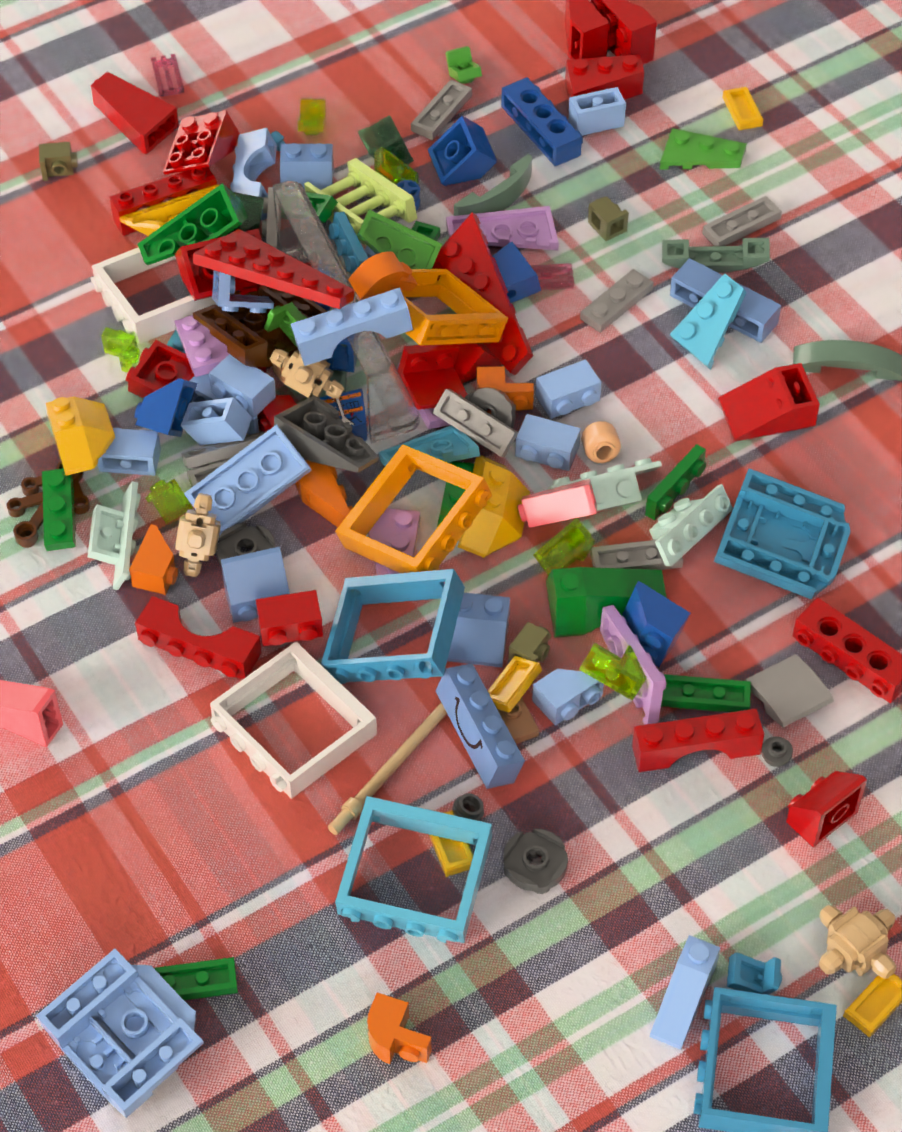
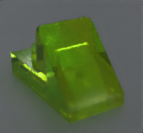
(392, 167)
(564, 548)
(618, 673)

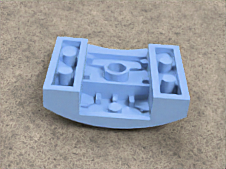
(122, 1029)

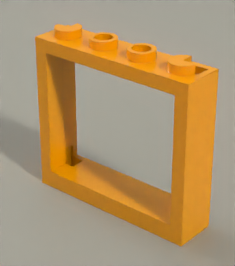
(475, 318)
(386, 487)

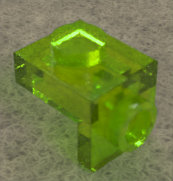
(312, 116)
(121, 345)
(168, 500)

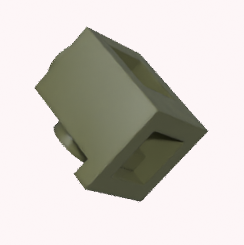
(57, 159)
(607, 218)
(531, 643)

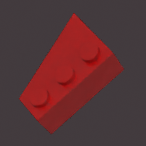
(604, 73)

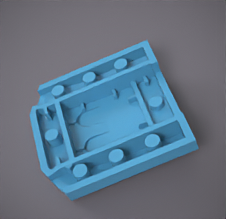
(784, 535)

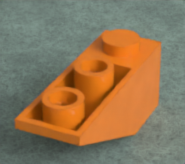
(323, 494)

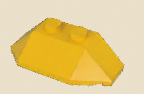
(155, 216)
(80, 432)
(499, 520)

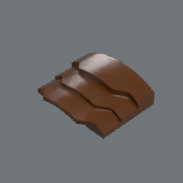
(245, 332)

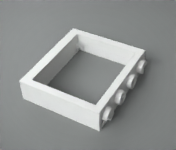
(151, 323)
(334, 693)

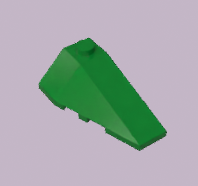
(204, 220)
(582, 592)

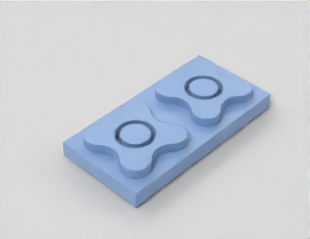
(251, 478)

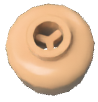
(601, 442)

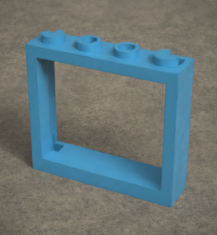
(388, 589)
(771, 1008)

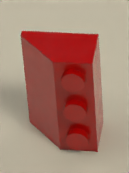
(200, 279)

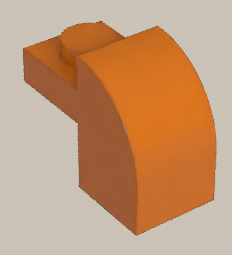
(380, 275)
(520, 393)
(388, 1031)

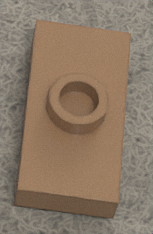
(520, 722)

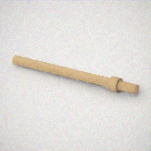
(353, 806)

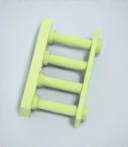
(373, 185)

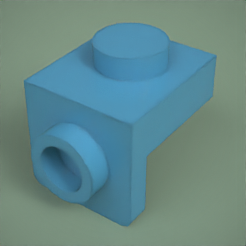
(753, 975)

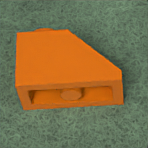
(153, 564)

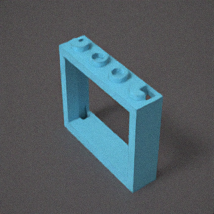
(425, 822)

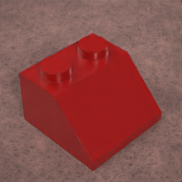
(289, 618)
(826, 805)

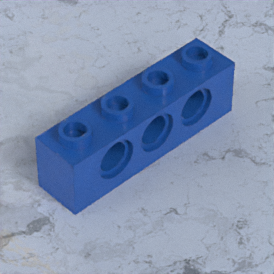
(541, 121)

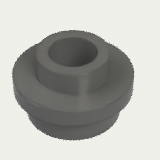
(775, 758)
(471, 803)

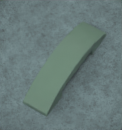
(501, 195)
(718, 258)
(851, 356)

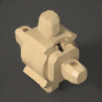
(306, 378)
(197, 535)
(857, 941)

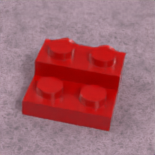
(157, 368)

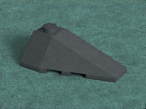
(323, 437)

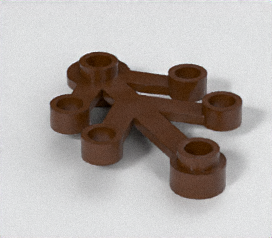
(33, 498)

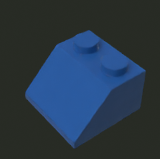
(462, 153)
(166, 407)
(654, 621)

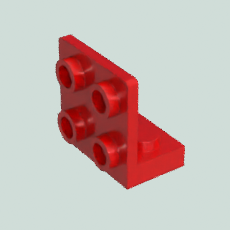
(429, 371)

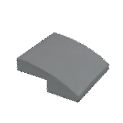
(790, 690)

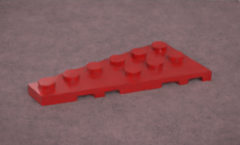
(470, 261)
(263, 264)

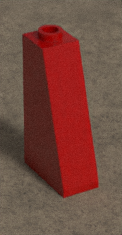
(134, 112)

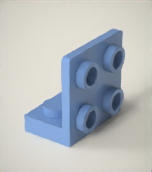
(224, 296)

